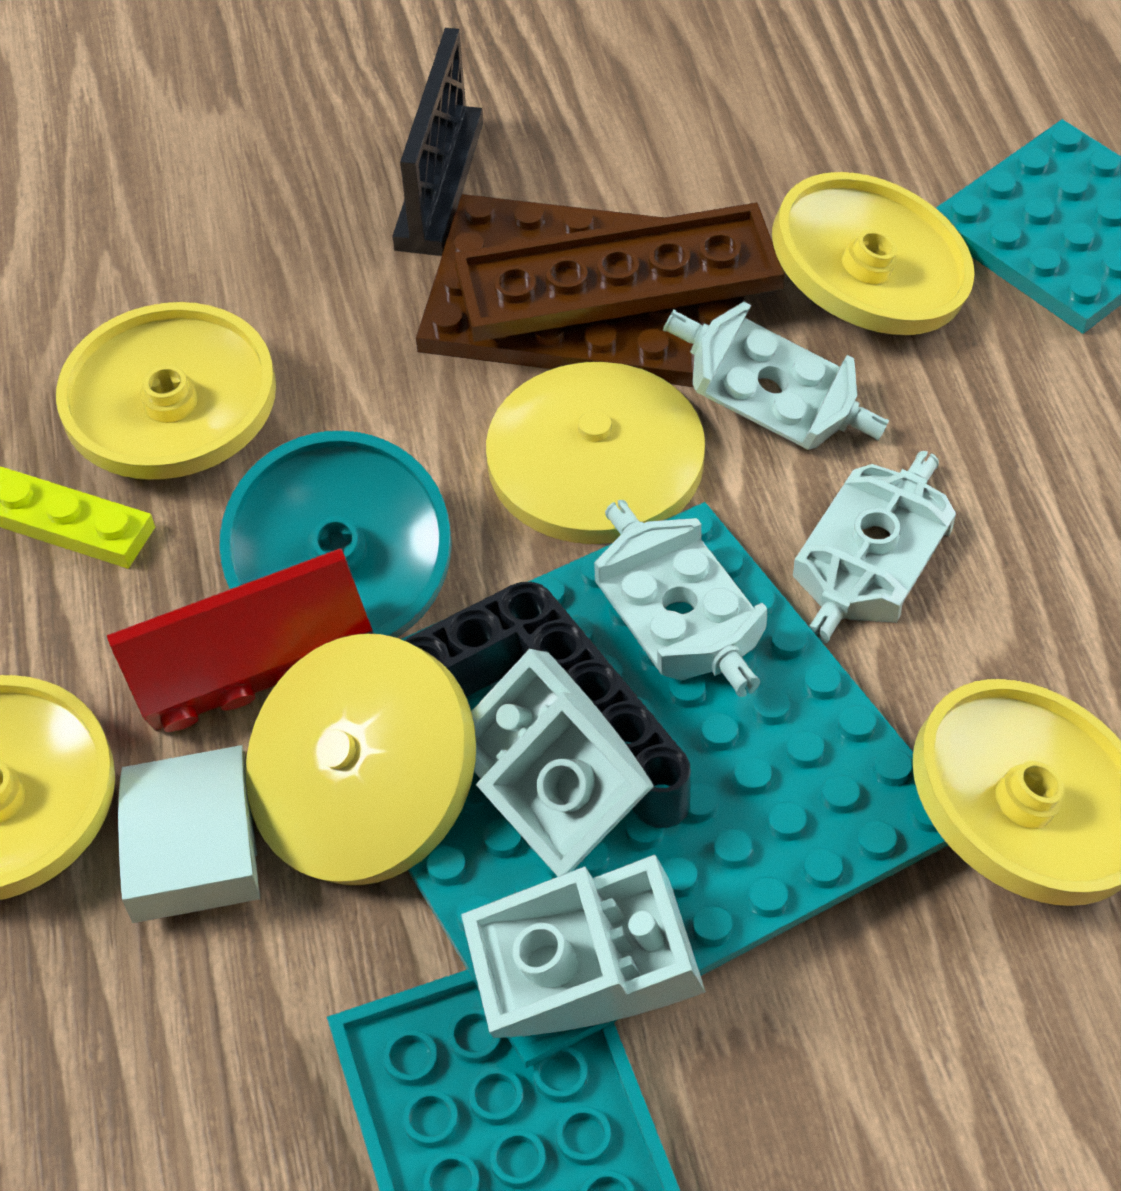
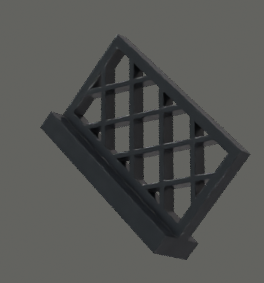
(437, 154)

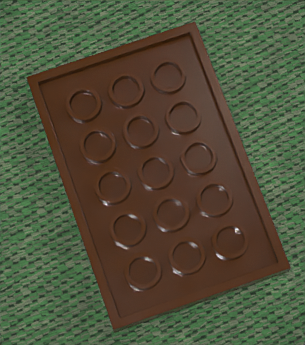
(624, 340)

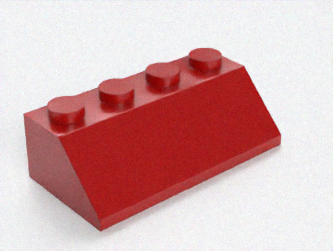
(236, 640)

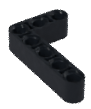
(497, 631)

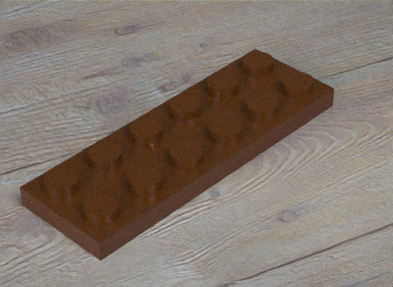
(617, 271)

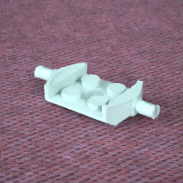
(815, 392)
(670, 564)
(869, 576)

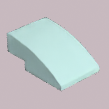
(553, 762)
(186, 835)
(581, 951)

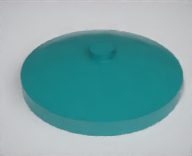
(346, 495)

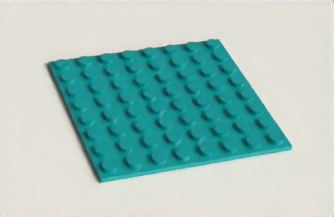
(790, 787)

